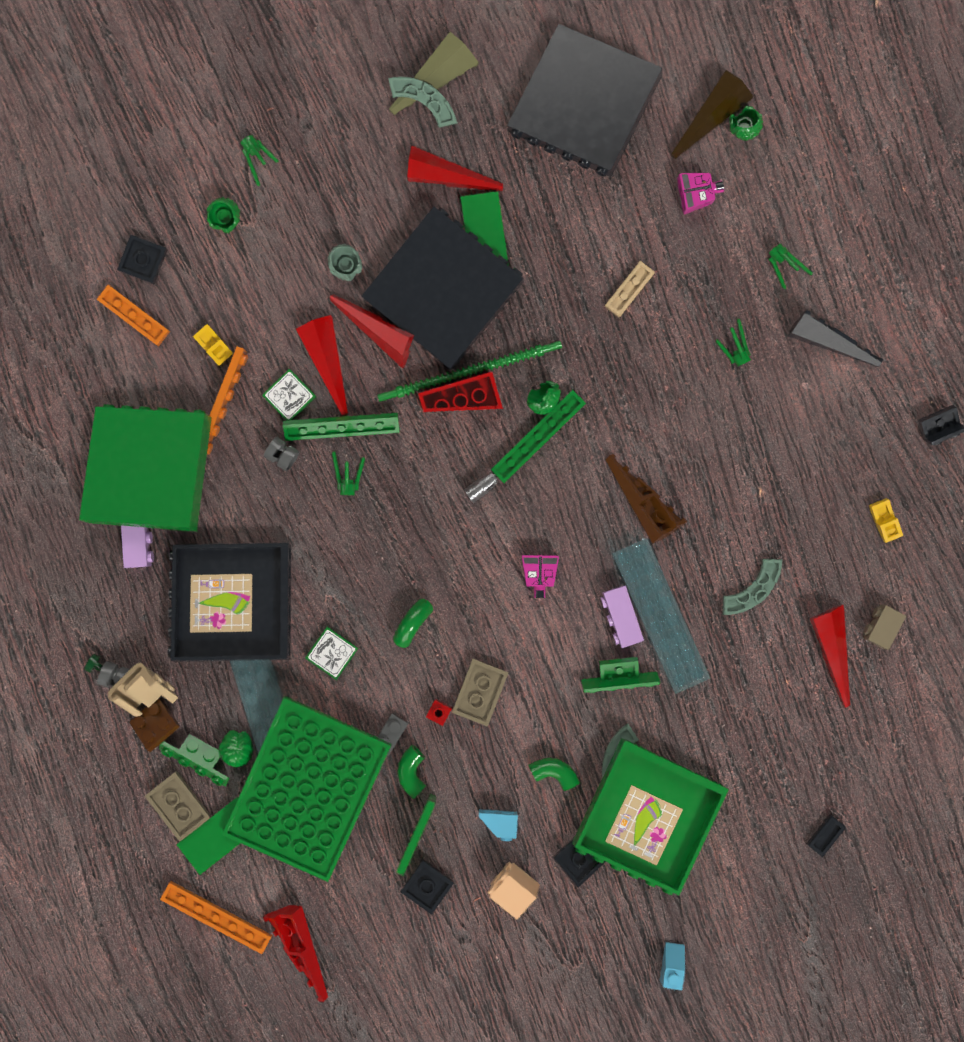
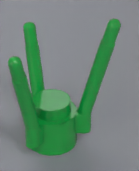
(252, 147)
(781, 254)
(741, 355)
(346, 486)

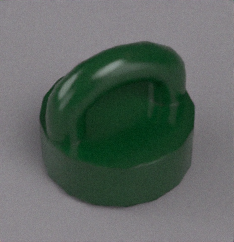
(93, 663)

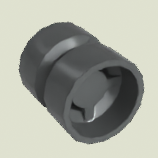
(287, 457)
(111, 674)

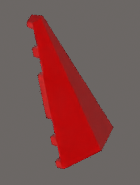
(429, 168)
(388, 337)
(321, 345)
(832, 639)
(294, 932)

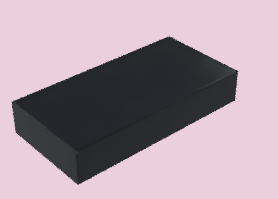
(826, 835)

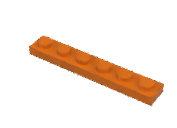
(226, 393)
(216, 917)

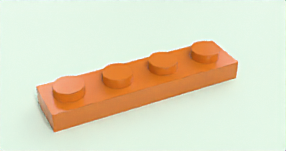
(133, 315)

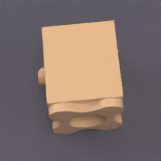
(513, 889)

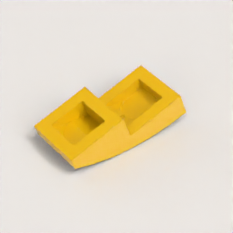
(213, 344)
(885, 520)

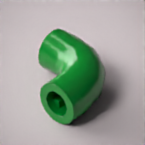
(412, 622)
(555, 768)
(407, 771)

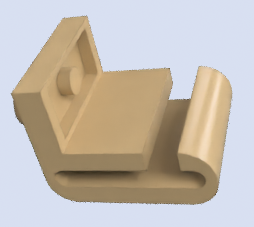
(139, 687)

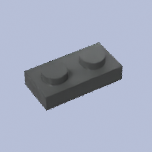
(393, 730)

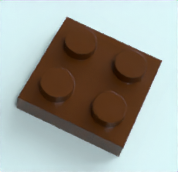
(154, 724)

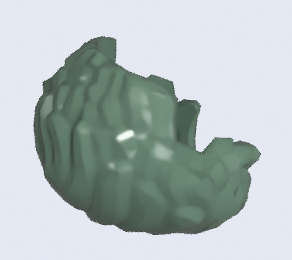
(344, 262)

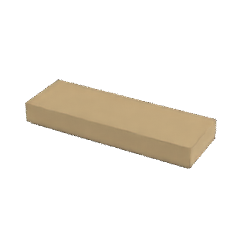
(629, 289)

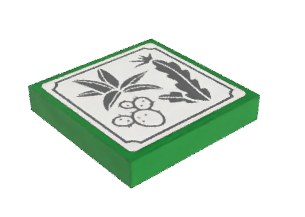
(289, 395)
(331, 653)

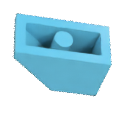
(501, 823)
(673, 966)

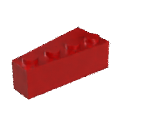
(469, 394)

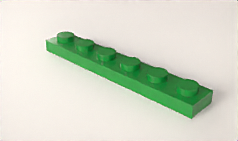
(341, 426)
(538, 436)

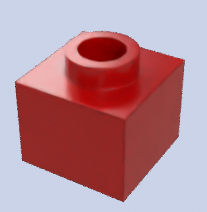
(438, 705)

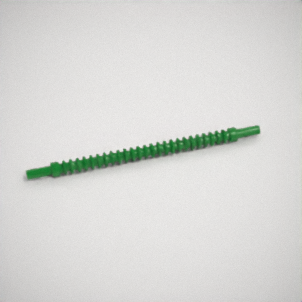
(400, 391)

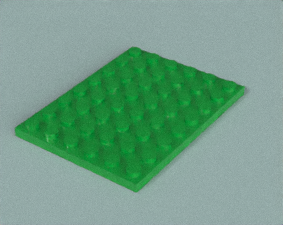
(306, 788)

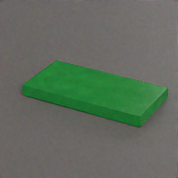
(484, 219)
(416, 835)
(206, 843)

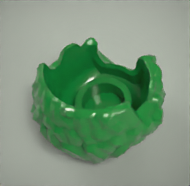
(746, 124)
(223, 214)
(544, 399)
(236, 748)

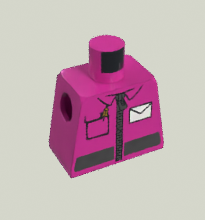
(697, 190)
(540, 572)

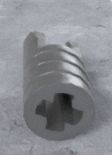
(481, 487)

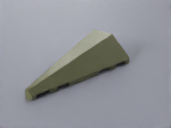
(445, 63)

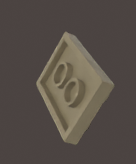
(480, 692)
(178, 806)

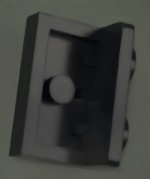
(941, 425)

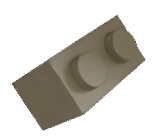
(884, 626)

